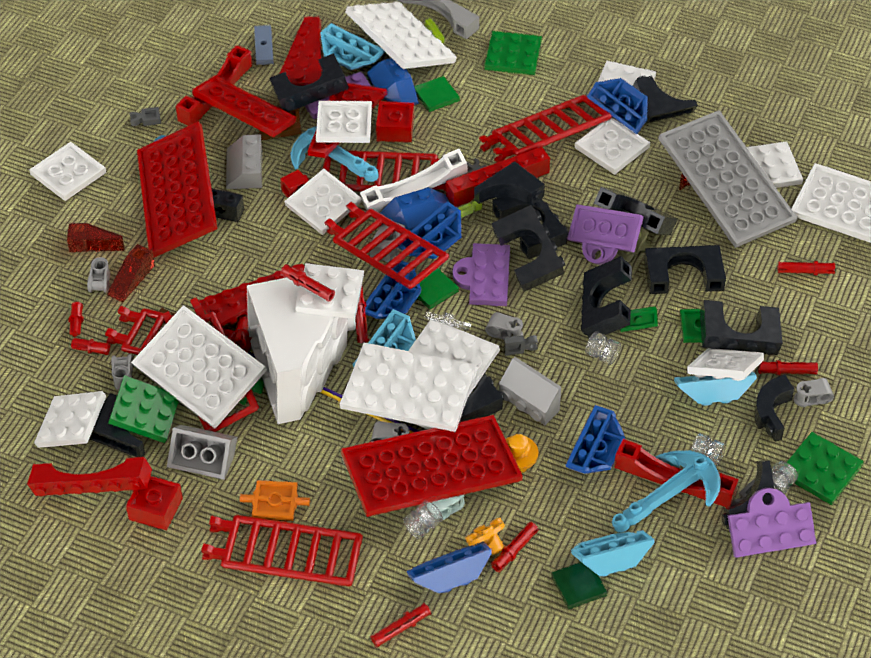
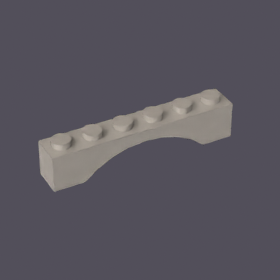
(462, 20)

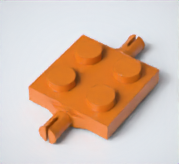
(275, 500)

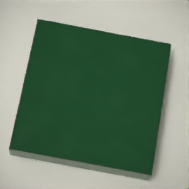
(578, 585)

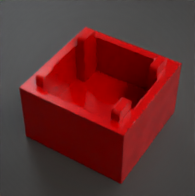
(395, 121)
(155, 504)

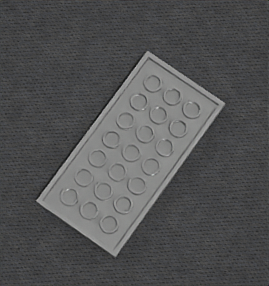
(727, 178)

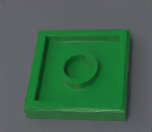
(436, 94)
(436, 289)
(690, 325)

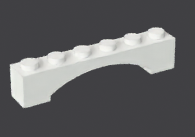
(447, 168)

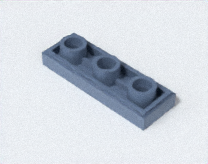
(263, 45)

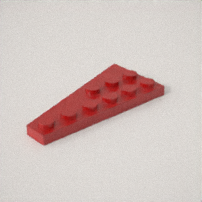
(302, 60)
(354, 93)
(233, 302)

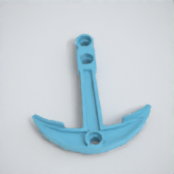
(354, 164)
(696, 467)

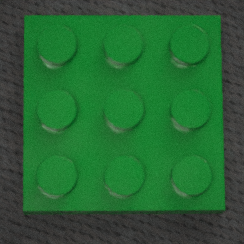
(513, 53)
(143, 409)
(823, 467)

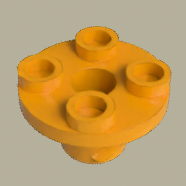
(524, 451)
(488, 536)

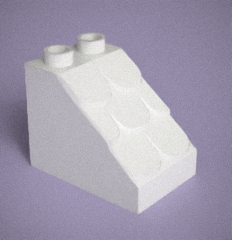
(292, 346)

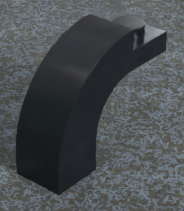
(772, 394)

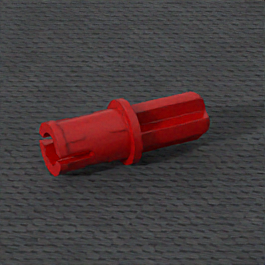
(76, 319)
(91, 346)

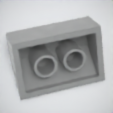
(244, 163)
(530, 391)
(201, 451)

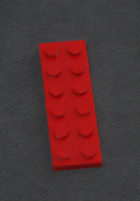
(244, 106)

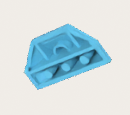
(348, 48)
(394, 332)
(709, 390)
(613, 552)

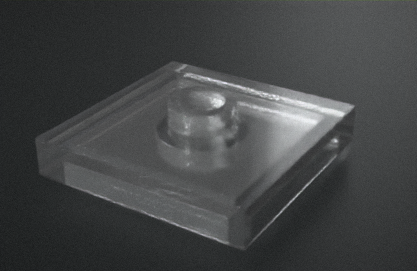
(448, 319)

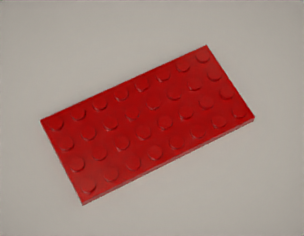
(176, 189)
(430, 465)

